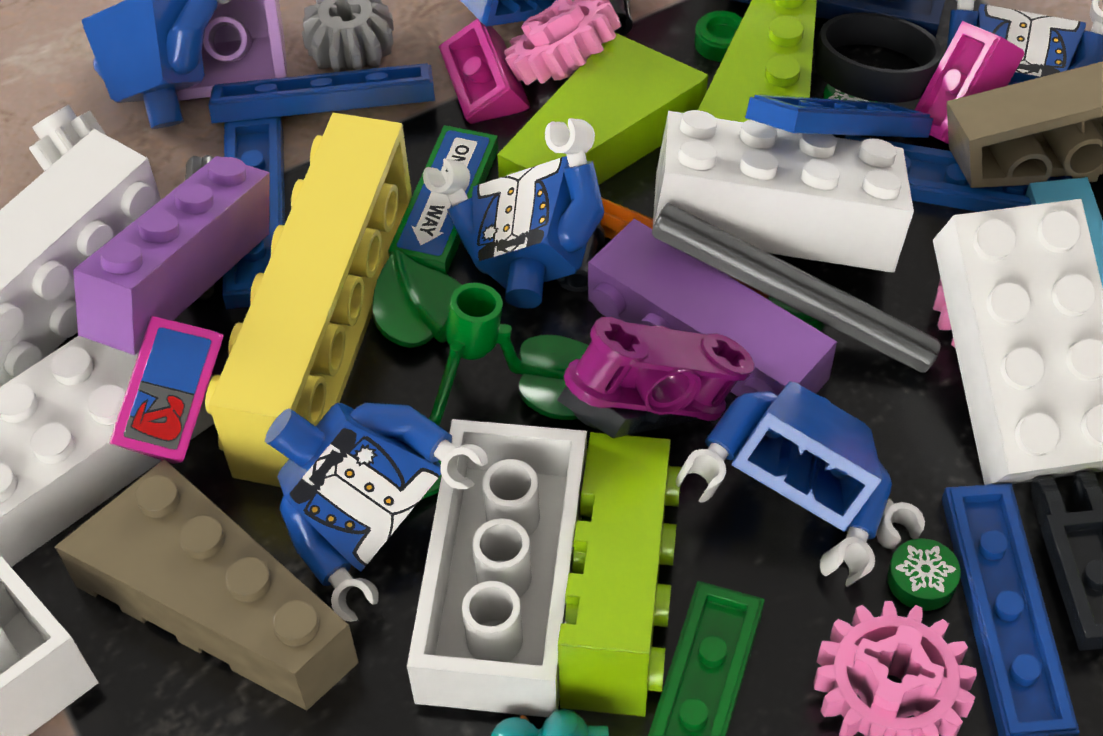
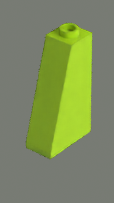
(623, 98)

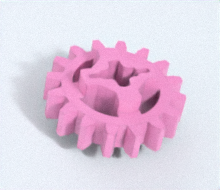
(561, 39)
(930, 673)

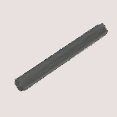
(796, 288)

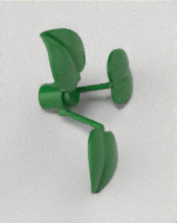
(423, 303)

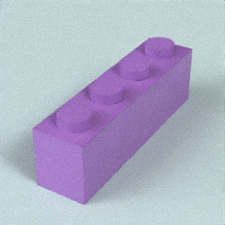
(172, 253)
(662, 286)

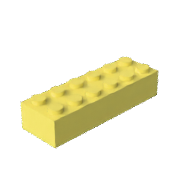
(314, 294)

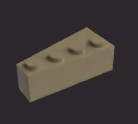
(1030, 130)
(200, 576)

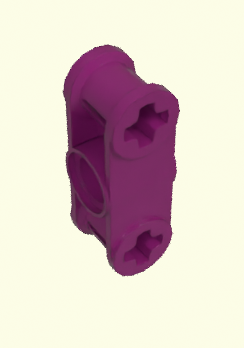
(657, 369)

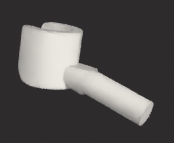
(901, 513)

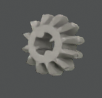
(347, 33)

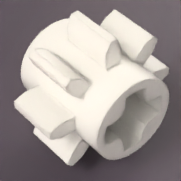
(60, 133)

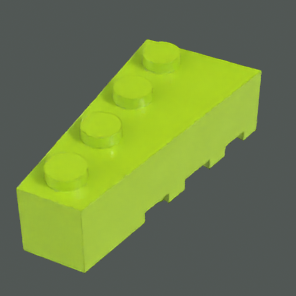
(765, 57)
(613, 583)

